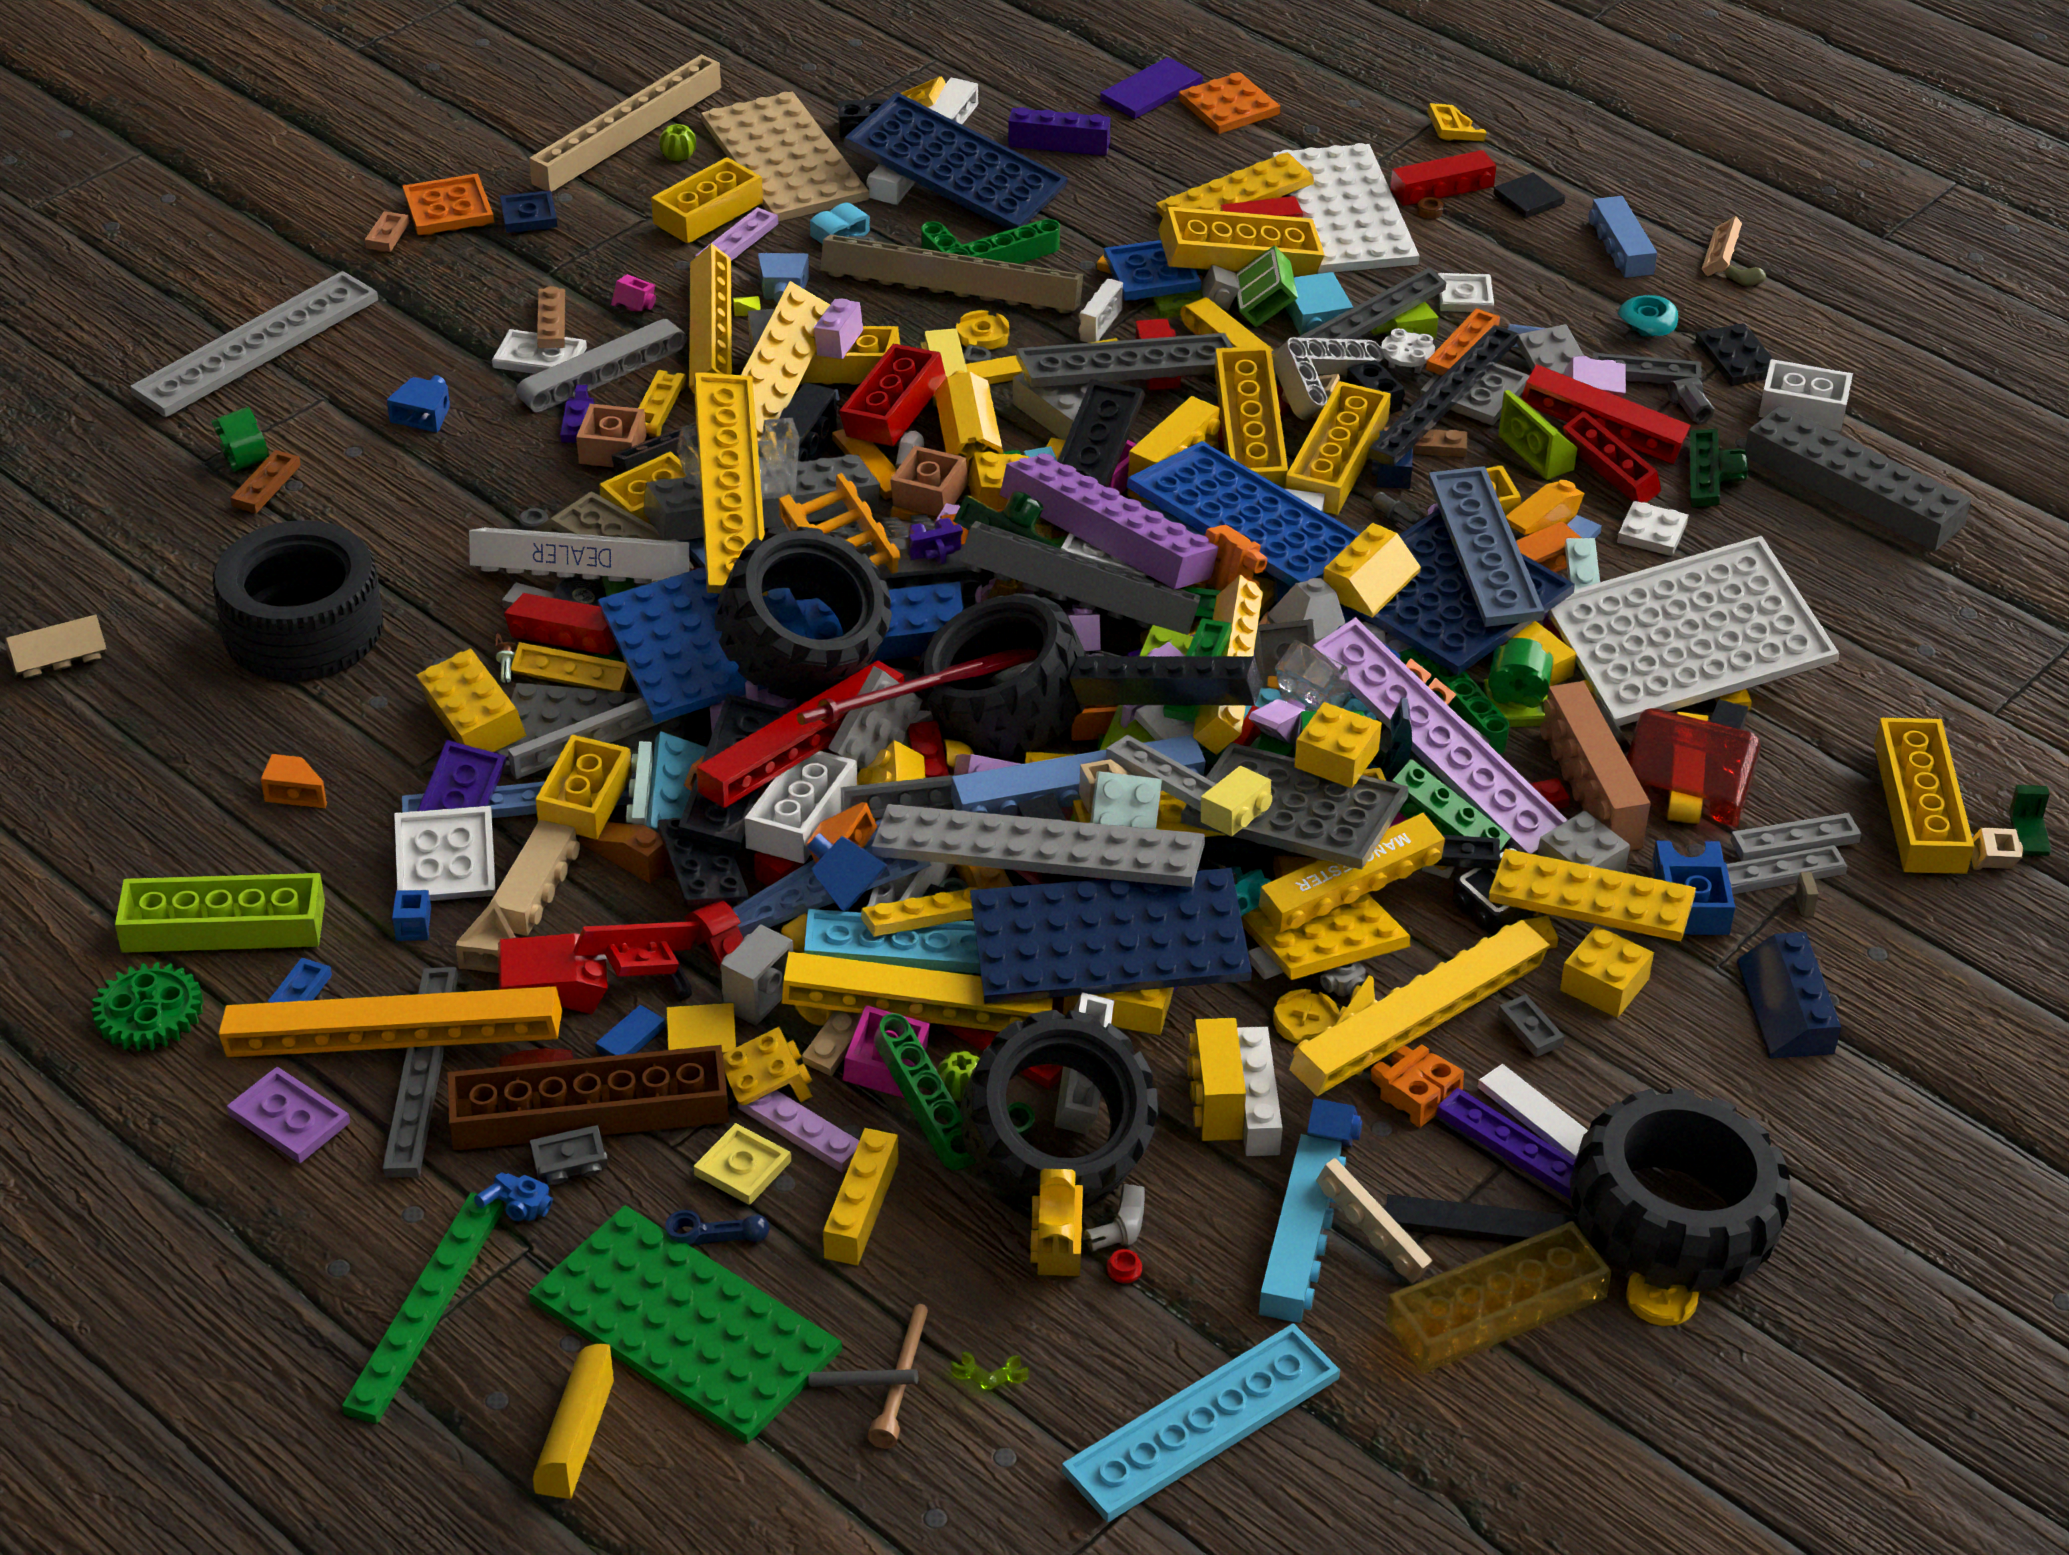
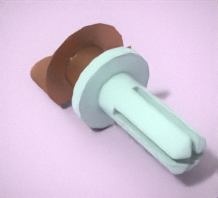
(505, 657)

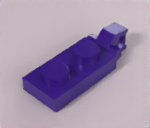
(574, 414)

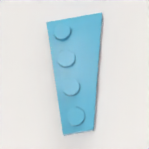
(669, 771)

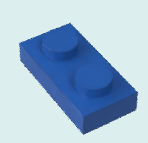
(302, 982)

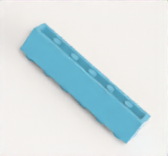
(1300, 1233)

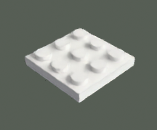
(446, 852)

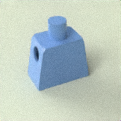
(779, 269)

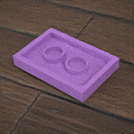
(288, 1114)

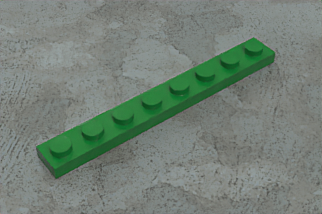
(421, 1311)

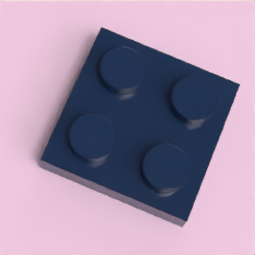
(528, 211)

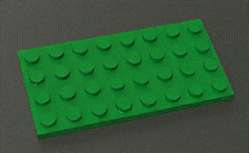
(686, 1323)

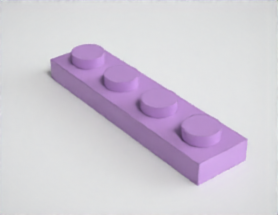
(745, 232)
(804, 1128)

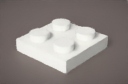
(1652, 528)

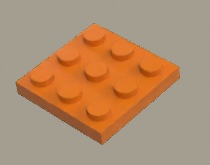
(1229, 102)
(448, 204)

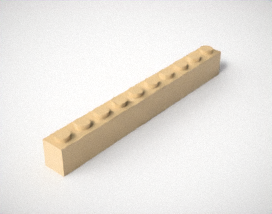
(624, 123)

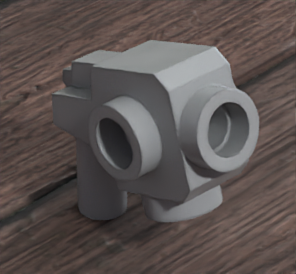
(1343, 978)

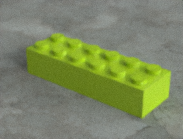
(220, 912)

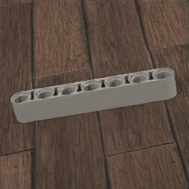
(601, 365)

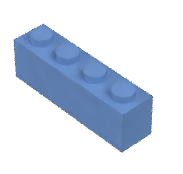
(1623, 236)

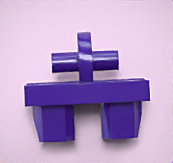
(934, 543)

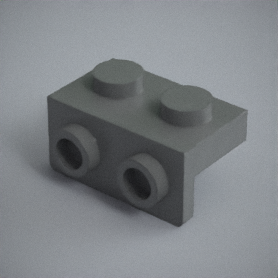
(568, 1155)

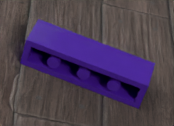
(1059, 131)

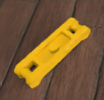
(660, 399)

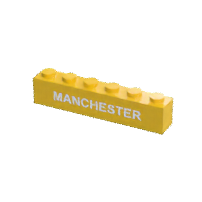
(1326, 884)

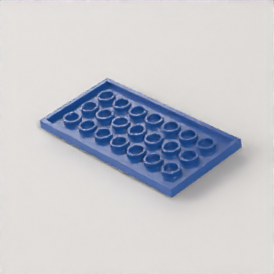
(1215, 490)

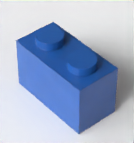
(1334, 1122)

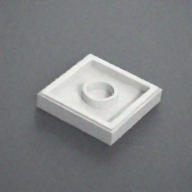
(1466, 293)

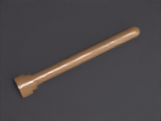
(885, 1428)

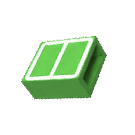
(1265, 286)

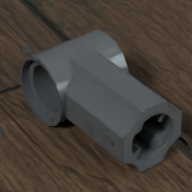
(1690, 396)

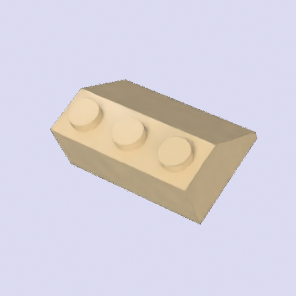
(56, 646)

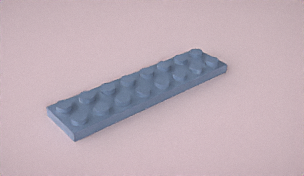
(1486, 547)

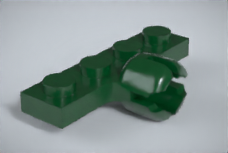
(1712, 466)
(1017, 517)

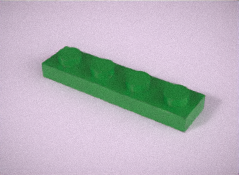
(1208, 641)

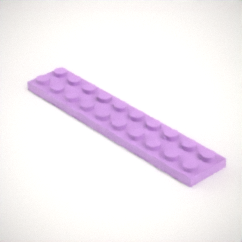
(1442, 737)

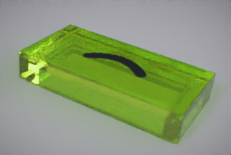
(1172, 303)

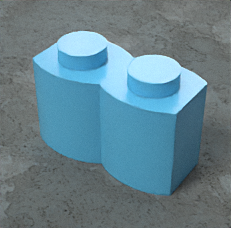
(842, 221)

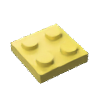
(742, 1163)

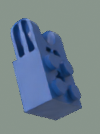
(1713, 901)

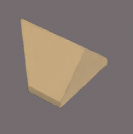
(479, 944)

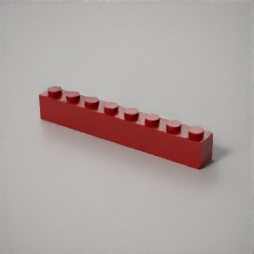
(777, 745)

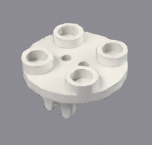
(1407, 349)

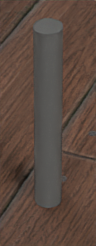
(863, 1378)

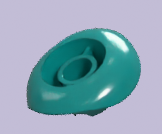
(1649, 315)

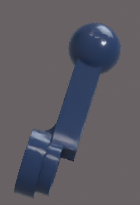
(753, 1228)

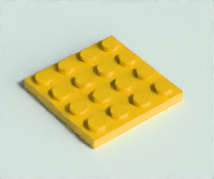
(1328, 941)

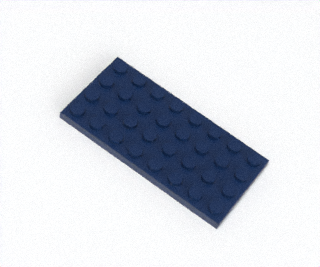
(955, 162)
(1108, 937)

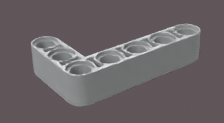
(1304, 358)

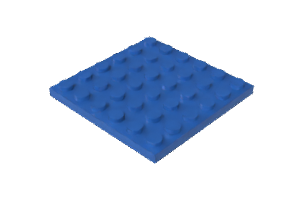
(673, 644)

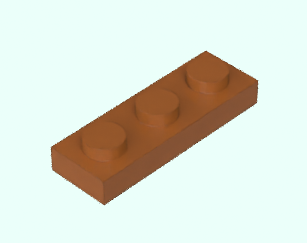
(265, 481)

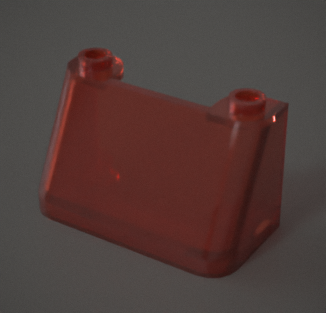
(1695, 760)

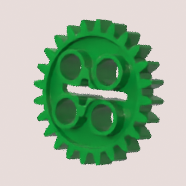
(147, 1006)

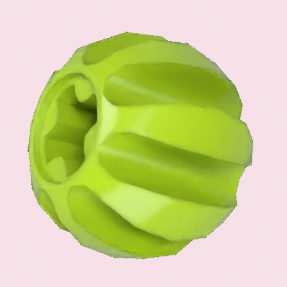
(677, 142)
(956, 1072)

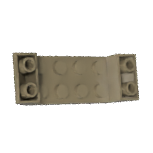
(600, 518)

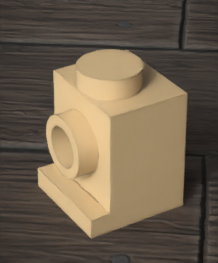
(1996, 848)

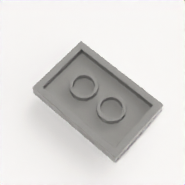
(1549, 347)

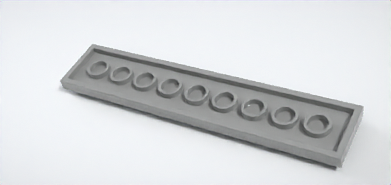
(253, 343)
(1039, 845)

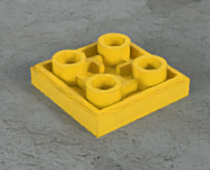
(701, 1026)

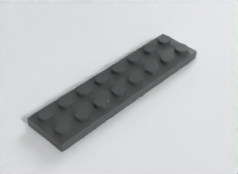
(1120, 360)

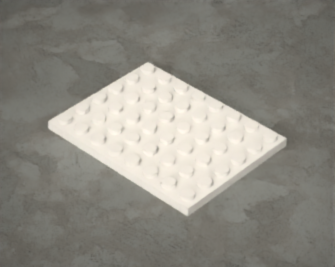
(1691, 630)

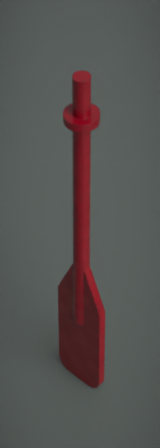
(829, 710)

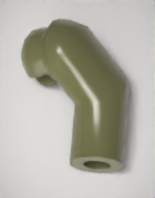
(1746, 277)

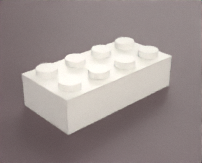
(1101, 311)

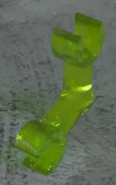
(987, 1379)

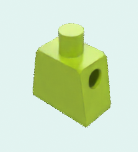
(1417, 320)

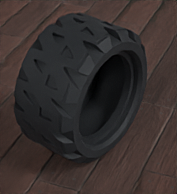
(824, 568)
(1020, 711)
(1078, 1044)

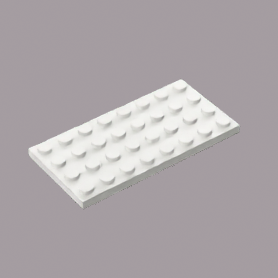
(1353, 210)

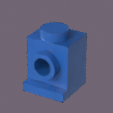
(411, 915)

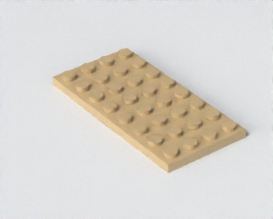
(790, 152)

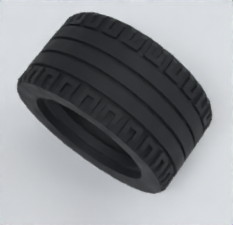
(307, 638)

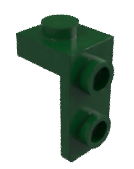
(2027, 818)

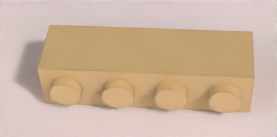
(536, 875)

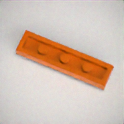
(1461, 340)

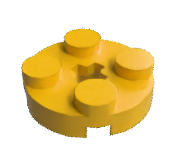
(983, 330)

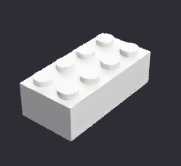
(797, 804)

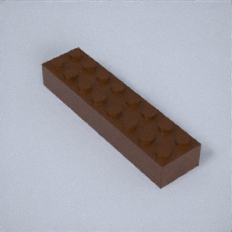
(609, 1091)

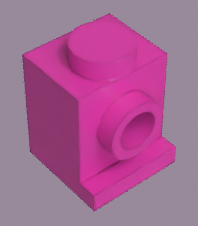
(634, 293)

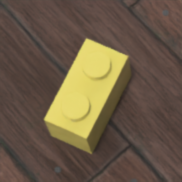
(1236, 800)

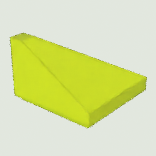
(745, 304)

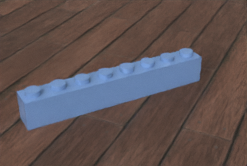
(1002, 788)

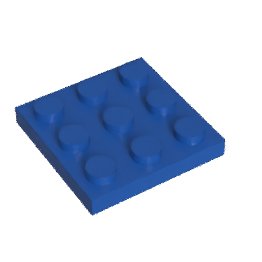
(1146, 271)

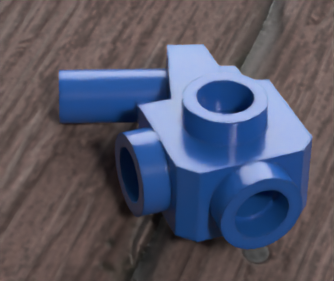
(524, 1196)

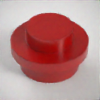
(1124, 1266)

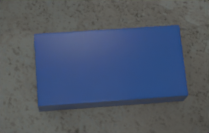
(631, 1033)

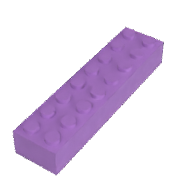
(1112, 521)

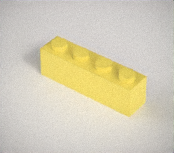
(948, 344)

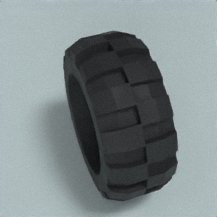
(1665, 1239)

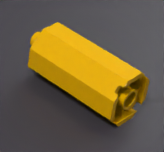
(967, 416)

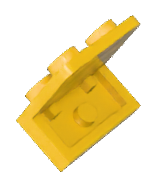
(766, 1066)

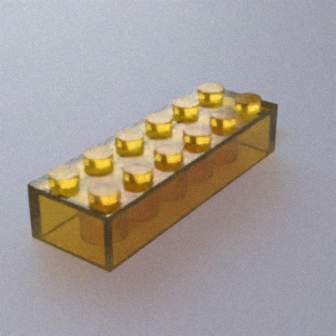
(1497, 1296)

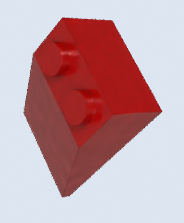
(552, 963)

